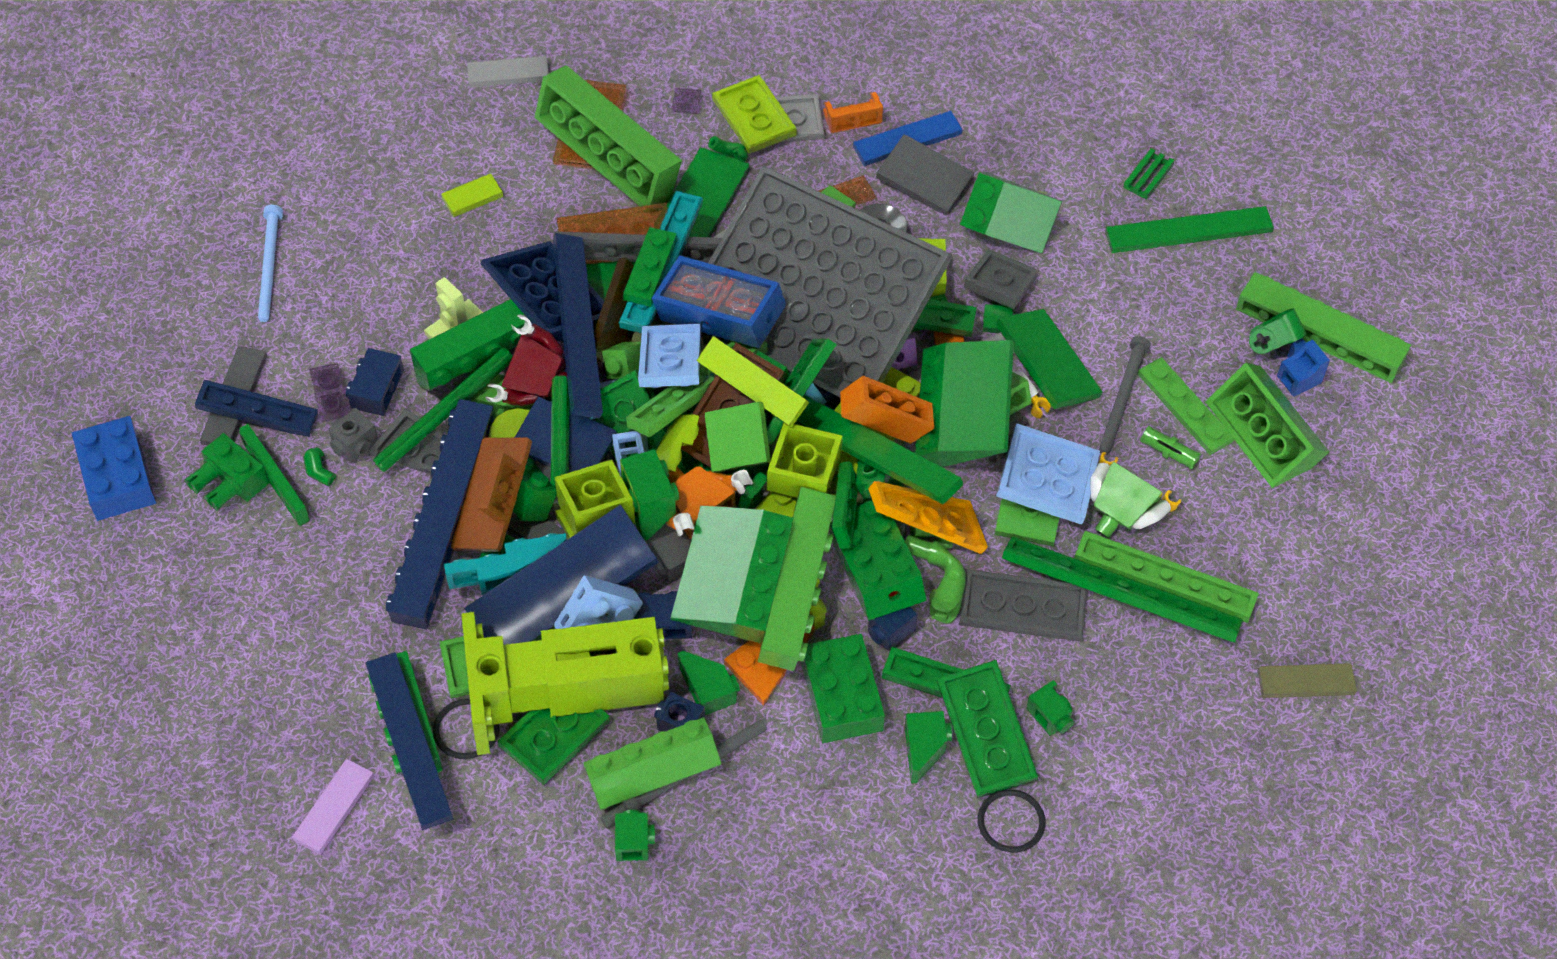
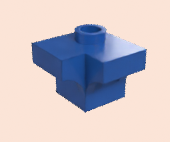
(1304, 367)

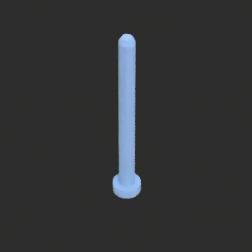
(272, 214)

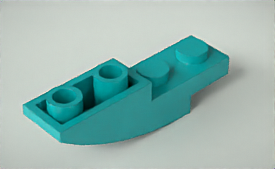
(496, 568)

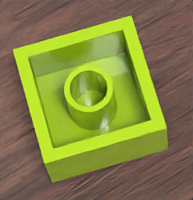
(804, 459)
(591, 494)

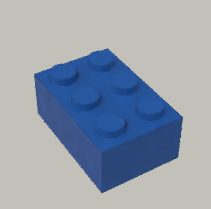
(113, 468)

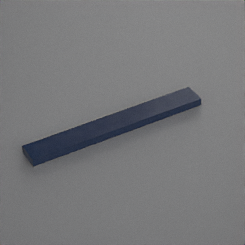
(577, 326)

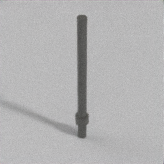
(723, 749)

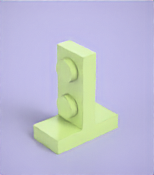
(453, 309)

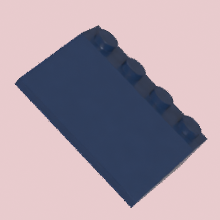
(531, 283)

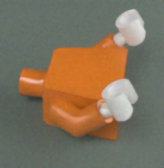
(705, 489)

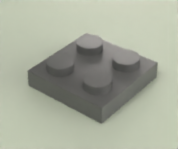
(1001, 278)

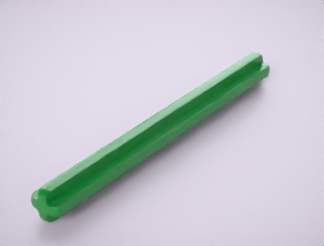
(441, 410)

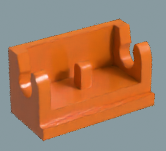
(854, 115)

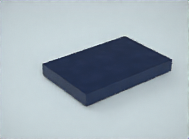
(587, 438)

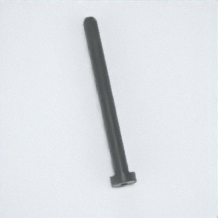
(1139, 346)

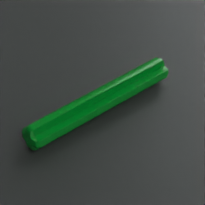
(559, 428)

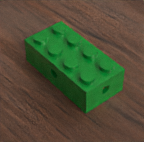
(880, 564)

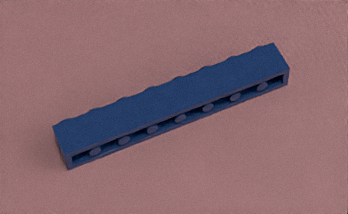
(423, 570)

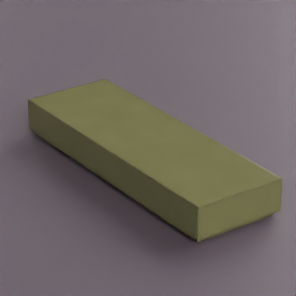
(1307, 680)

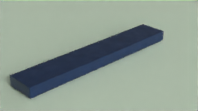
(409, 741)

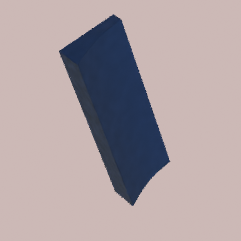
(538, 593)

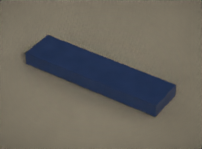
(256, 408)

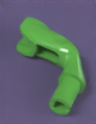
(947, 598)

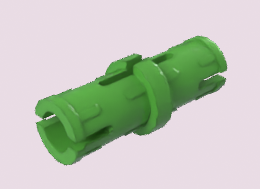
(1153, 437)

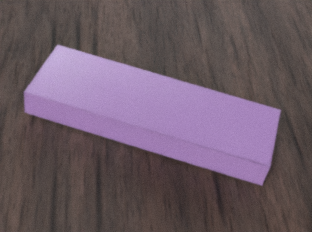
(333, 806)

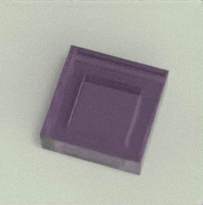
(686, 100)

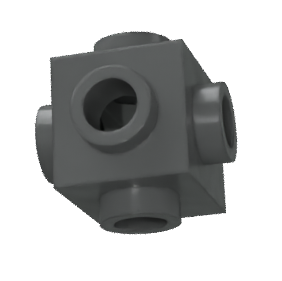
(352, 435)

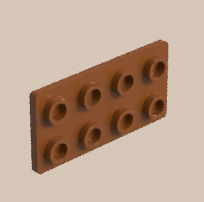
(491, 494)

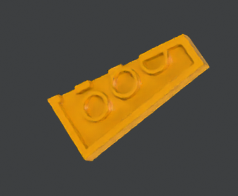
(950, 521)

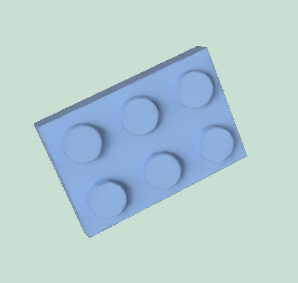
(670, 355)

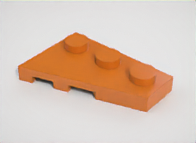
(757, 676)

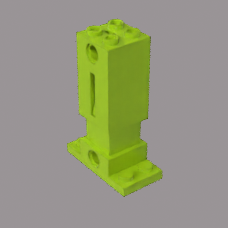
(565, 671)

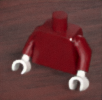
(531, 368)

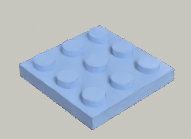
(1048, 473)

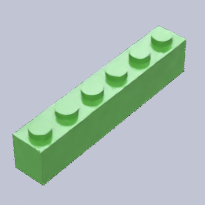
(1329, 328)
(797, 580)

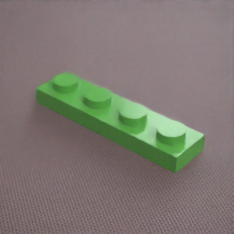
(1185, 406)

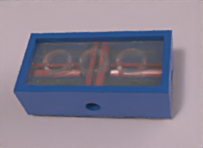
(720, 300)

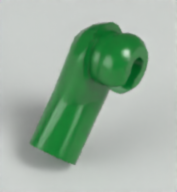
(730, 149)
(314, 469)

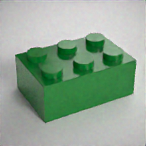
(842, 689)

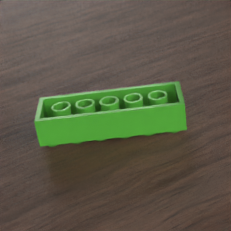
(607, 138)

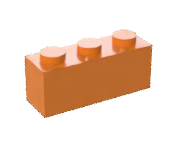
(886, 409)

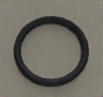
(436, 734)
(1011, 849)

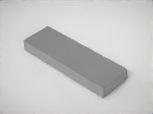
(507, 71)

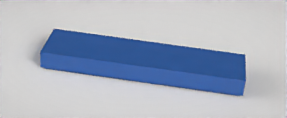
(924, 131)

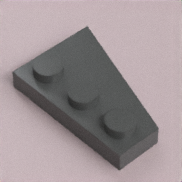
(420, 456)

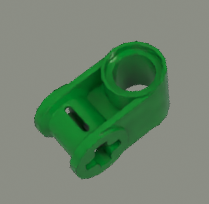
(1282, 330)

